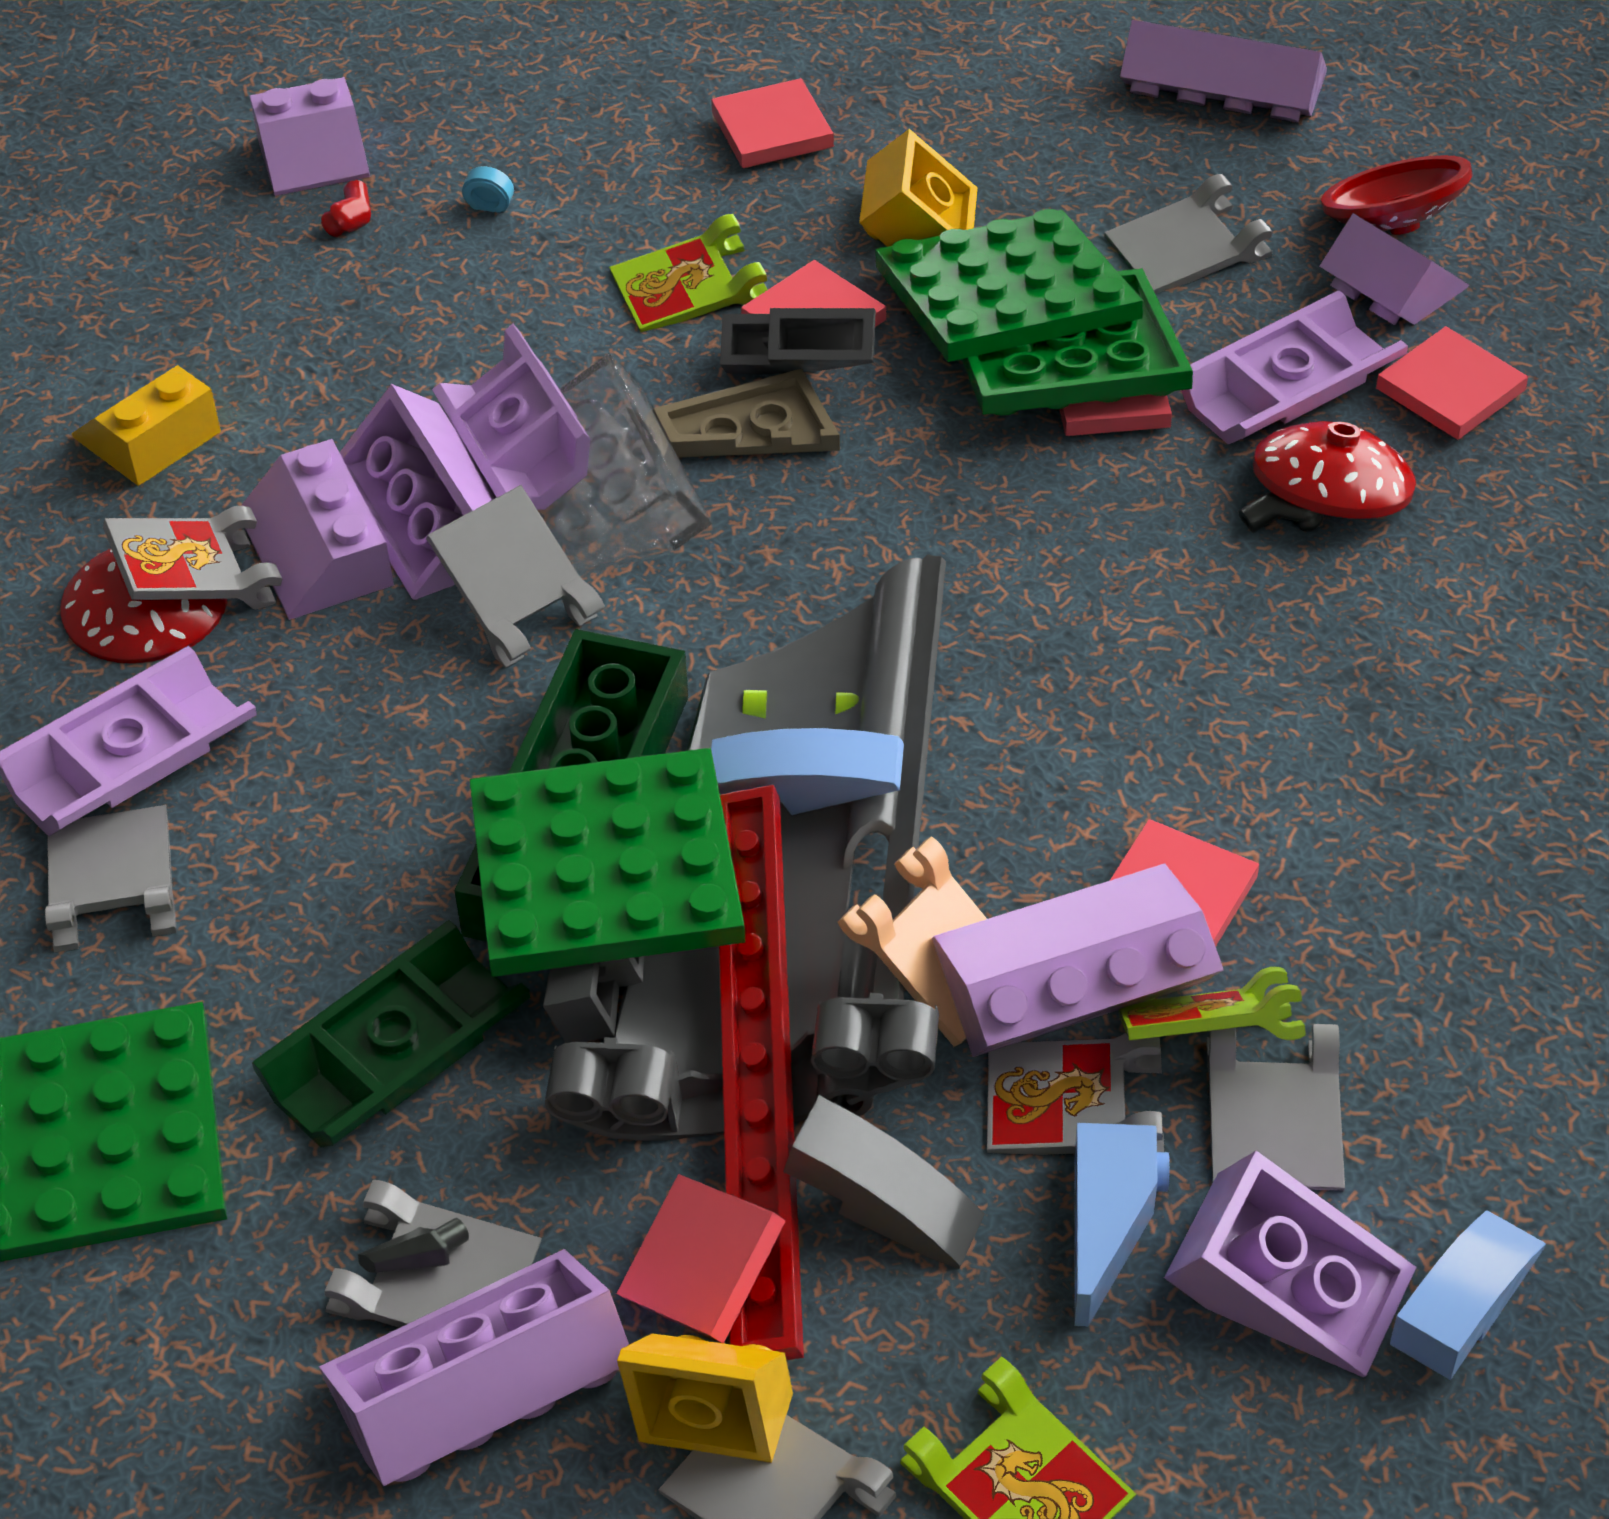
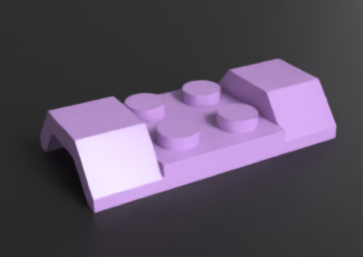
(1285, 369)
(519, 426)
(119, 742)

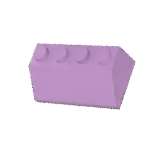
(1222, 69)
(414, 482)
(1075, 958)
(477, 1366)

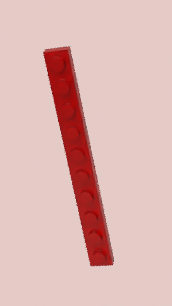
(759, 1067)

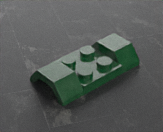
(386, 1037)

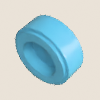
(487, 189)

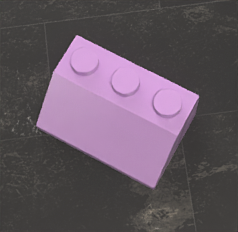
(317, 531)

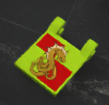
(688, 278)
(1220, 1010)
(1020, 1464)

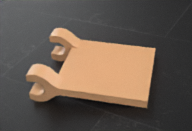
(907, 940)

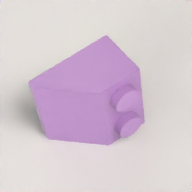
(309, 136)
(1388, 273)

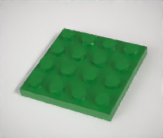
(1007, 284)
(1087, 365)
(604, 862)
(107, 1132)

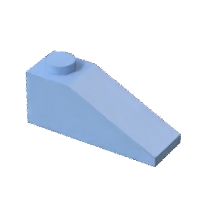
(1113, 1203)

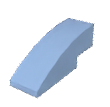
(810, 765)
(1464, 1293)

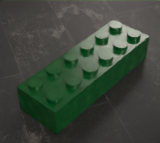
(602, 705)

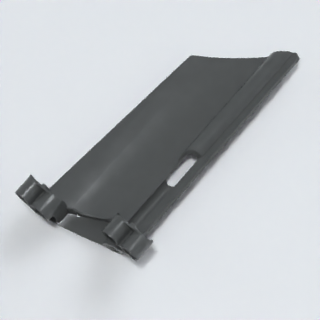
(845, 1006)

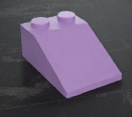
(1290, 1266)

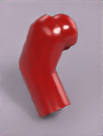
(348, 213)

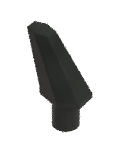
(416, 1249)

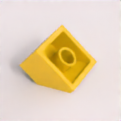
(914, 193)
(153, 426)
(706, 1395)

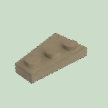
(751, 418)

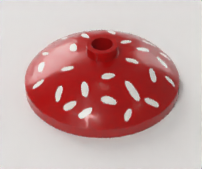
(1399, 192)
(1334, 470)
(123, 630)

